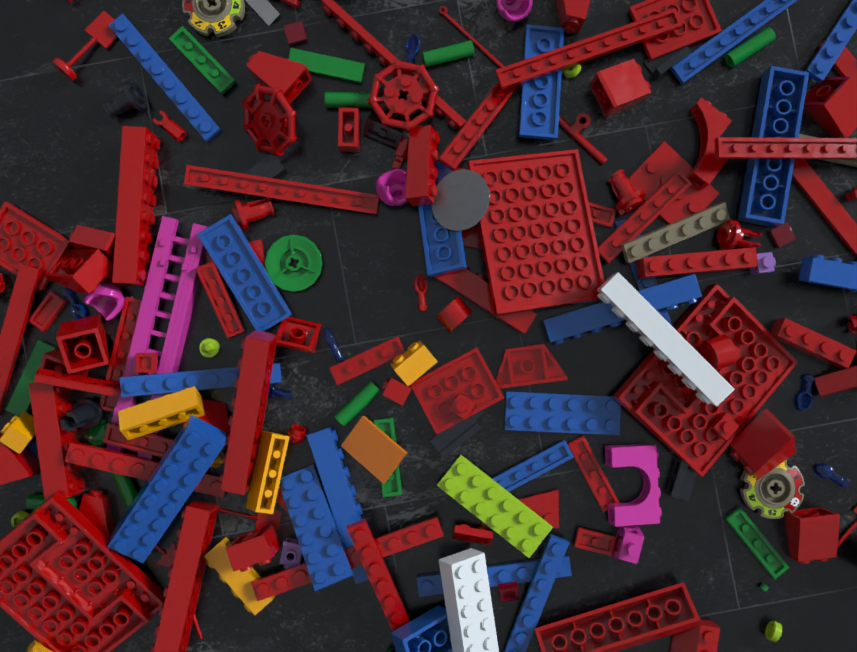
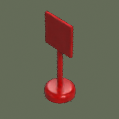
(99, 32)

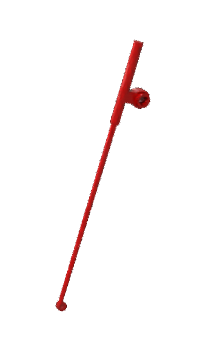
(571, 130)

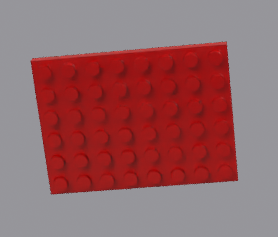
(538, 232)

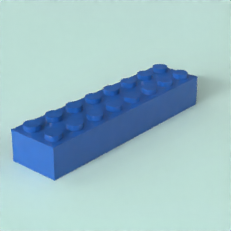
(776, 116)
(167, 489)

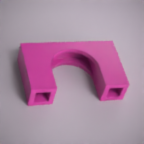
(645, 507)

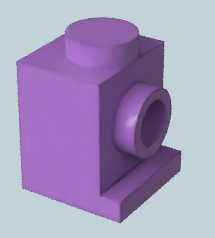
(766, 264)
(291, 546)

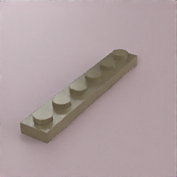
(675, 232)

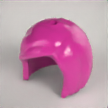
(514, 9)
(392, 184)
(106, 300)

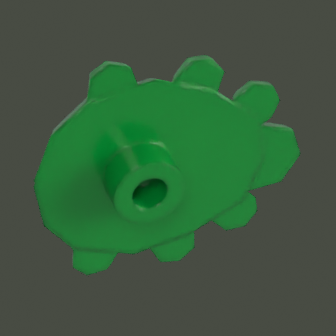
(96, 434)

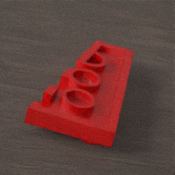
(544, 505)

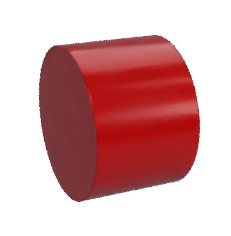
(454, 314)
(719, 351)

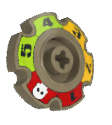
(214, 15)
(774, 501)

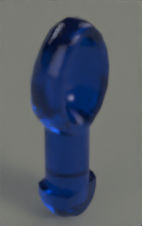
(413, 47)
(77, 309)
(330, 340)
(280, 393)
(805, 398)
(826, 472)

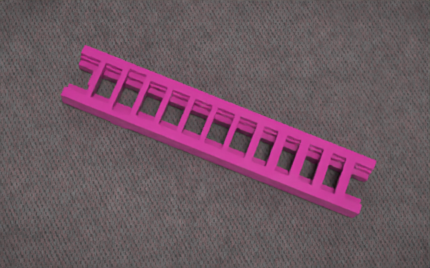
(181, 311)

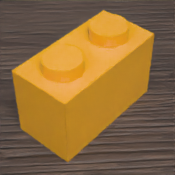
(413, 362)
(18, 432)

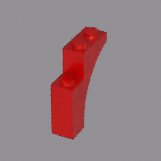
(711, 126)

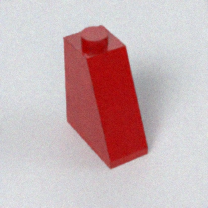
(92, 238)
(98, 511)

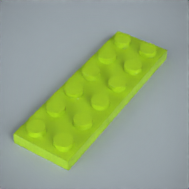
(494, 506)

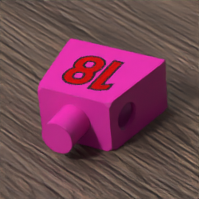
(628, 544)

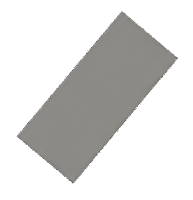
(264, 10)

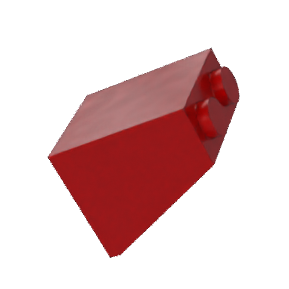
(572, 14)
(279, 73)
(620, 87)
(833, 106)
(83, 343)
(763, 445)
(15, 465)
(812, 534)

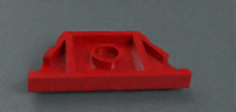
(528, 367)

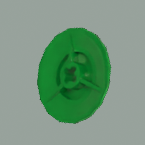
(280, 257)

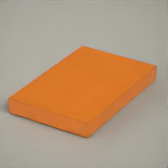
(373, 449)

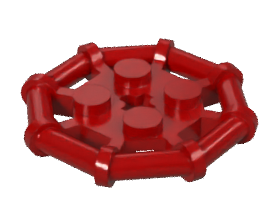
(392, 92)
(259, 129)

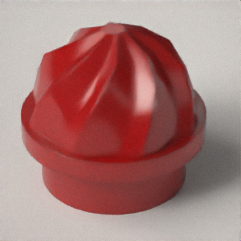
(296, 434)

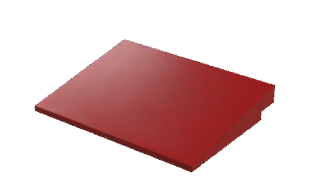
(687, 420)
(69, 584)

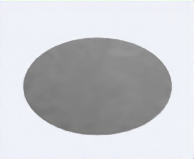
(461, 200)

